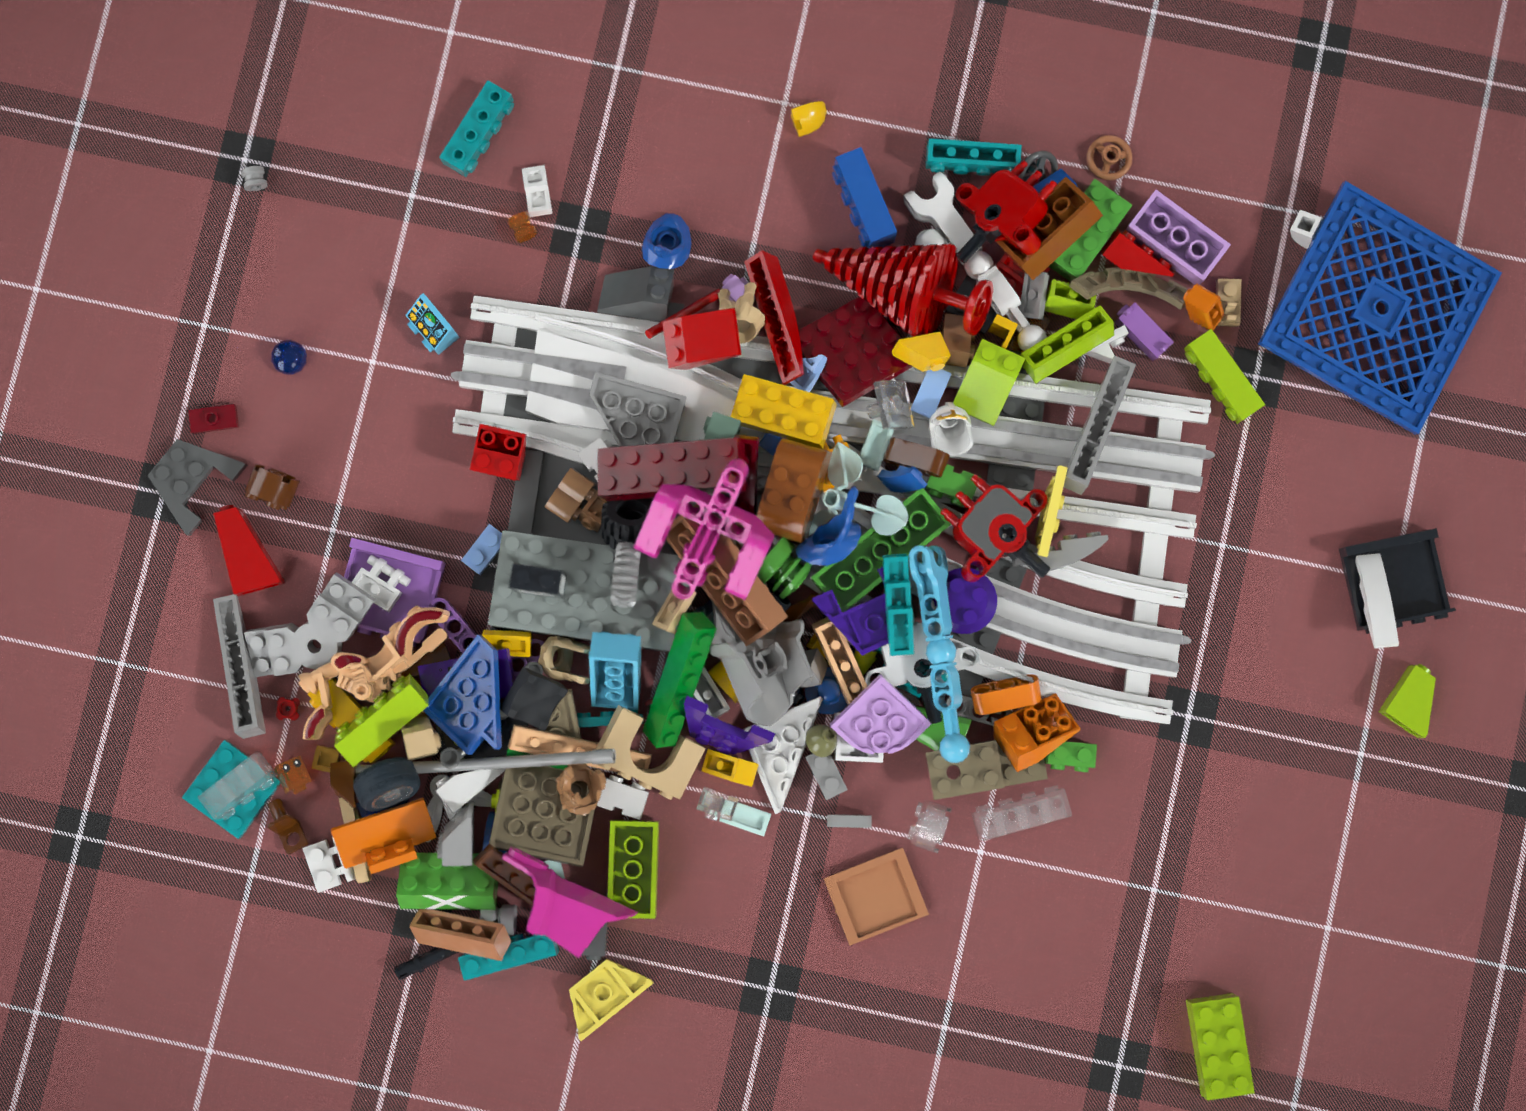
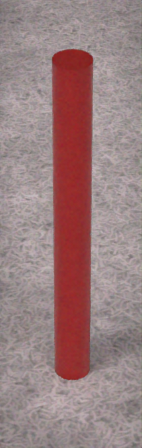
(689, 310)

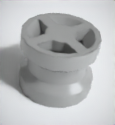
(254, 178)

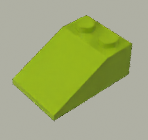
(988, 382)

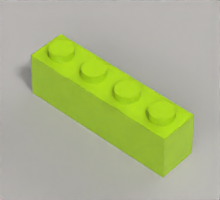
(1068, 344)
(1223, 376)

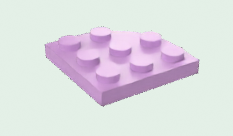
(880, 719)

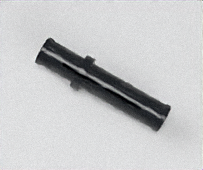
(420, 962)

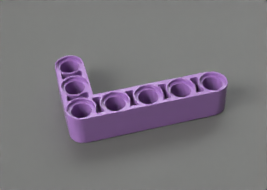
(467, 632)

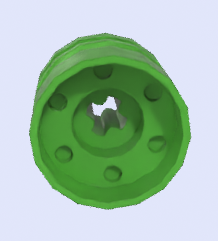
(784, 568)

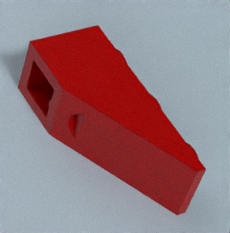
(1129, 255)

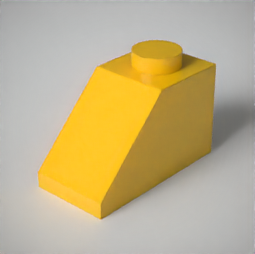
(923, 351)
(729, 767)

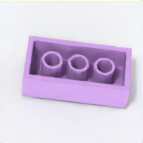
(1178, 238)

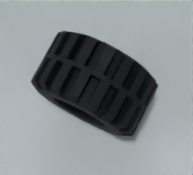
(623, 520)

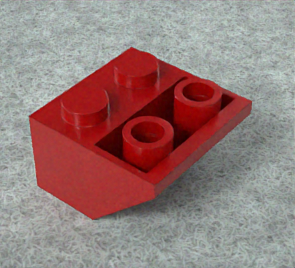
(499, 452)

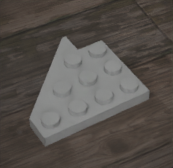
(637, 411)

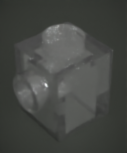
(717, 804)

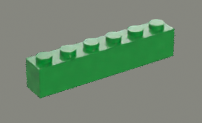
(679, 679)

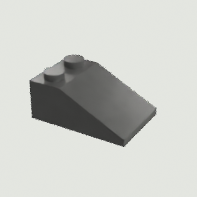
(638, 293)

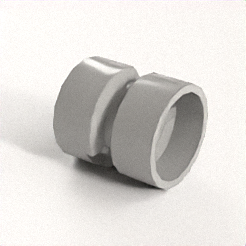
(505, 915)

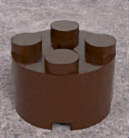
(271, 486)

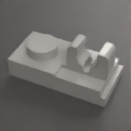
(1034, 296)

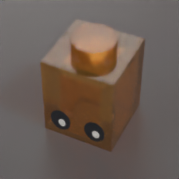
(293, 775)

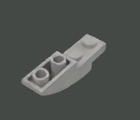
(1070, 550)

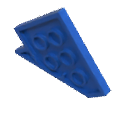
(469, 698)

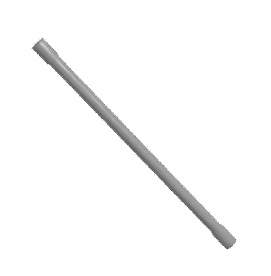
(599, 756)

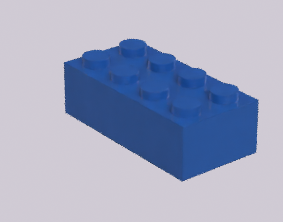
(864, 199)

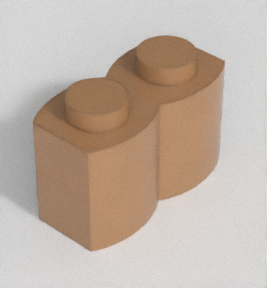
(570, 495)

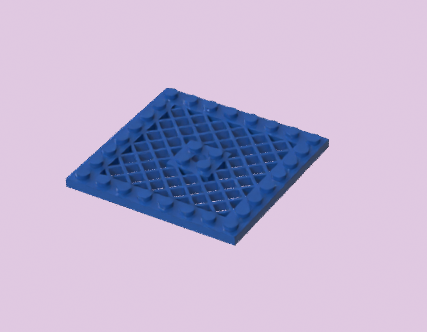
(1481, 280)

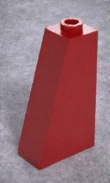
(245, 556)

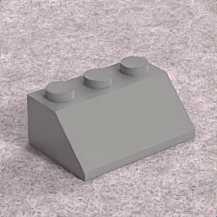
(457, 840)

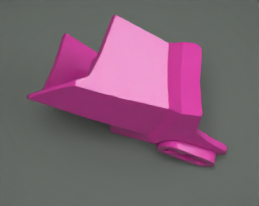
(564, 909)

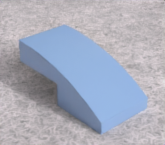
(930, 392)

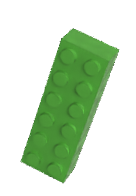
(858, 572)

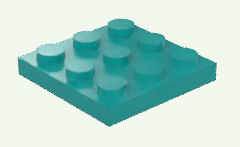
(220, 764)

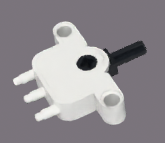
(902, 668)

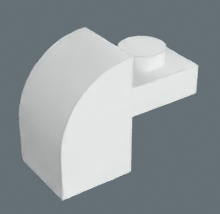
(1305, 228)

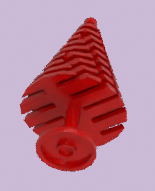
(909, 284)

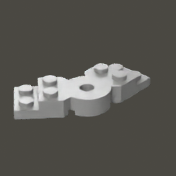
(330, 621)

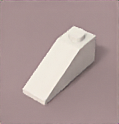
(460, 788)

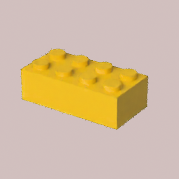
(784, 411)

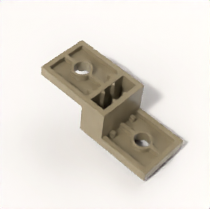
(981, 771)

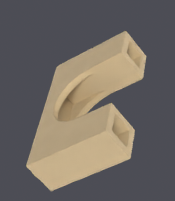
(669, 777)

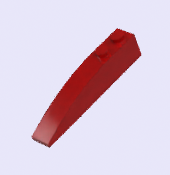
(779, 314)

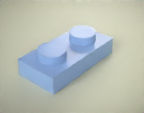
(483, 550)

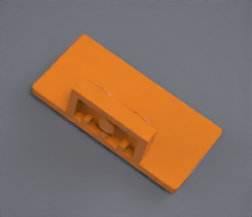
(384, 837)

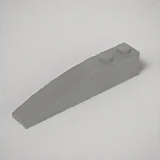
(1098, 425)
(239, 673)

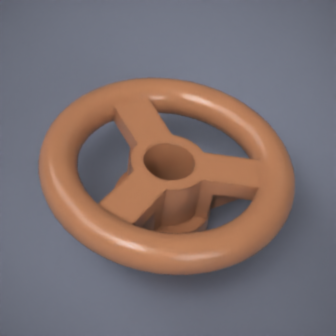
(1110, 149)

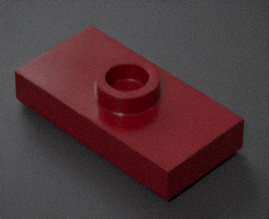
(213, 419)

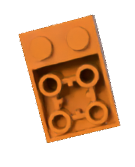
(1034, 731)

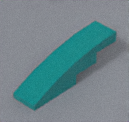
(898, 604)

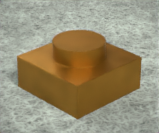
(323, 758)

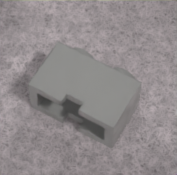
(826, 775)

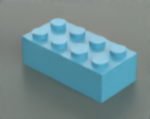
(615, 670)

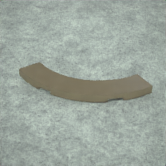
(1122, 279)

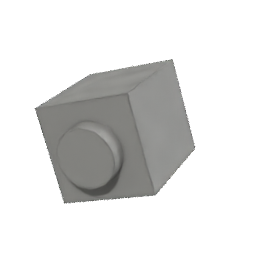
(818, 666)

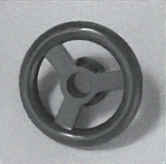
(1034, 165)

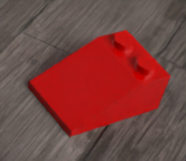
(701, 339)

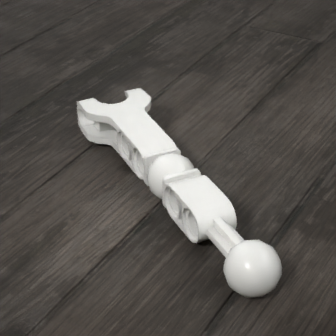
(946, 219)

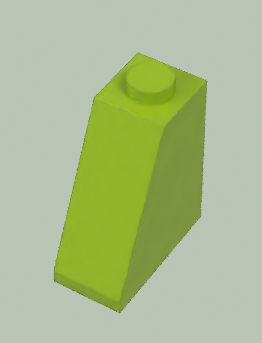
(1411, 701)

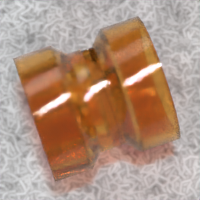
(522, 227)

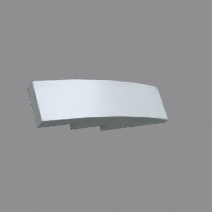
(1377, 601)

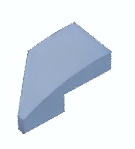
(812, 370)

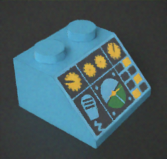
(431, 325)

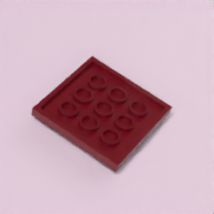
(856, 349)

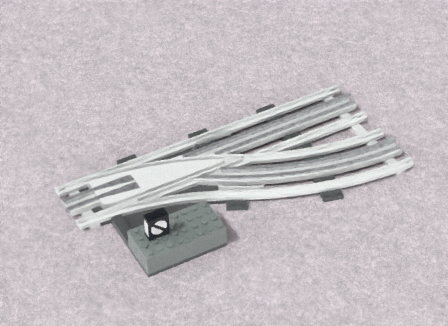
(560, 574)

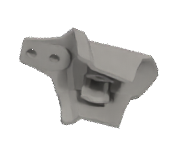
(765, 670)

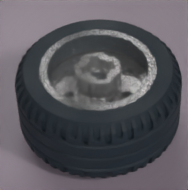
(386, 784)

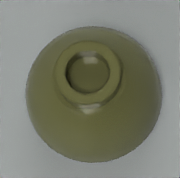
(821, 740)

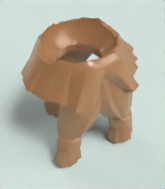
(580, 772)

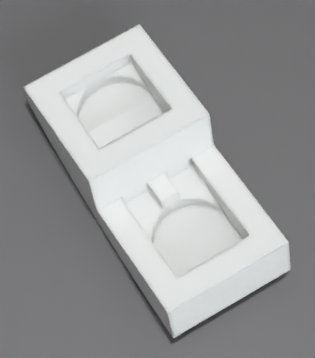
(537, 191)

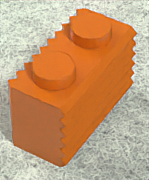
(1203, 307)

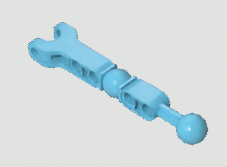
(940, 651)

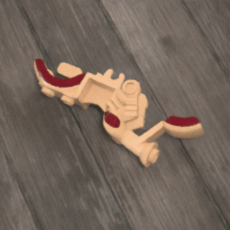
(373, 674)

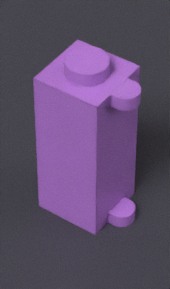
(1143, 331)

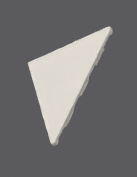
(781, 757)

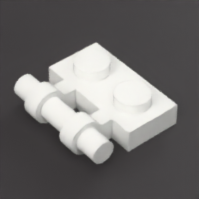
(384, 593)
(323, 866)

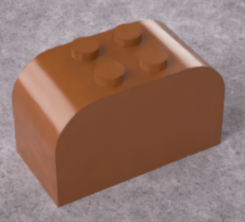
(793, 489)

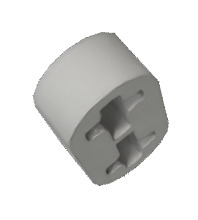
(852, 821)

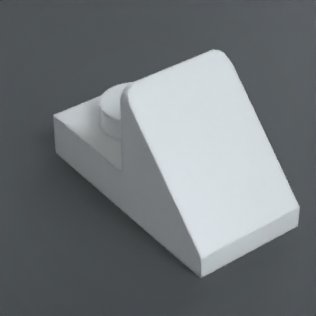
(1103, 351)

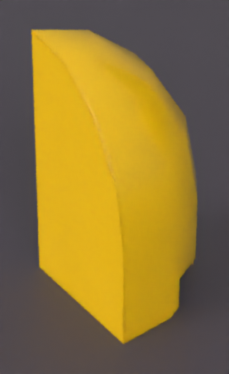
(808, 117)

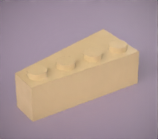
(419, 738)

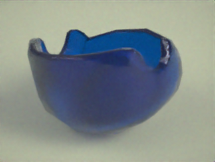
(288, 357)

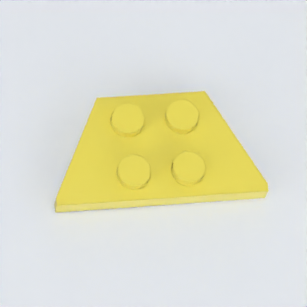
(1048, 519)
(604, 994)

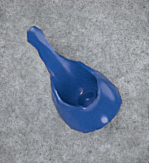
(667, 242)
(834, 539)

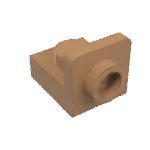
(591, 513)

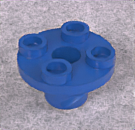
(832, 697)

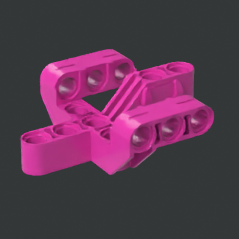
(676, 499)

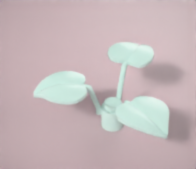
(847, 467)

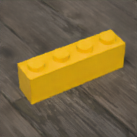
(344, 710)

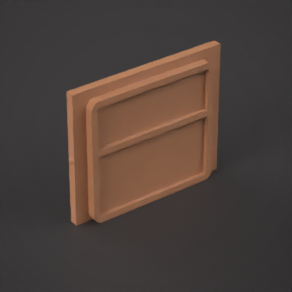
(876, 896)

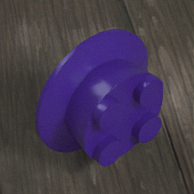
(970, 603)

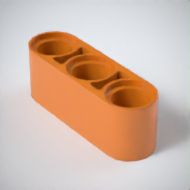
(1005, 695)

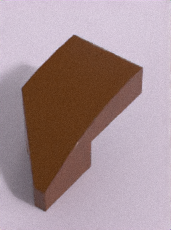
(341, 781)

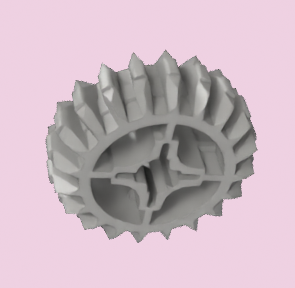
(625, 575)

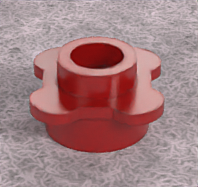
(281, 708)

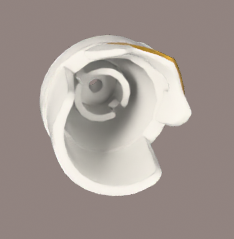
(951, 430)

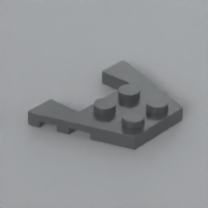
(182, 473)

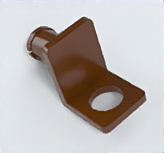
(285, 825)

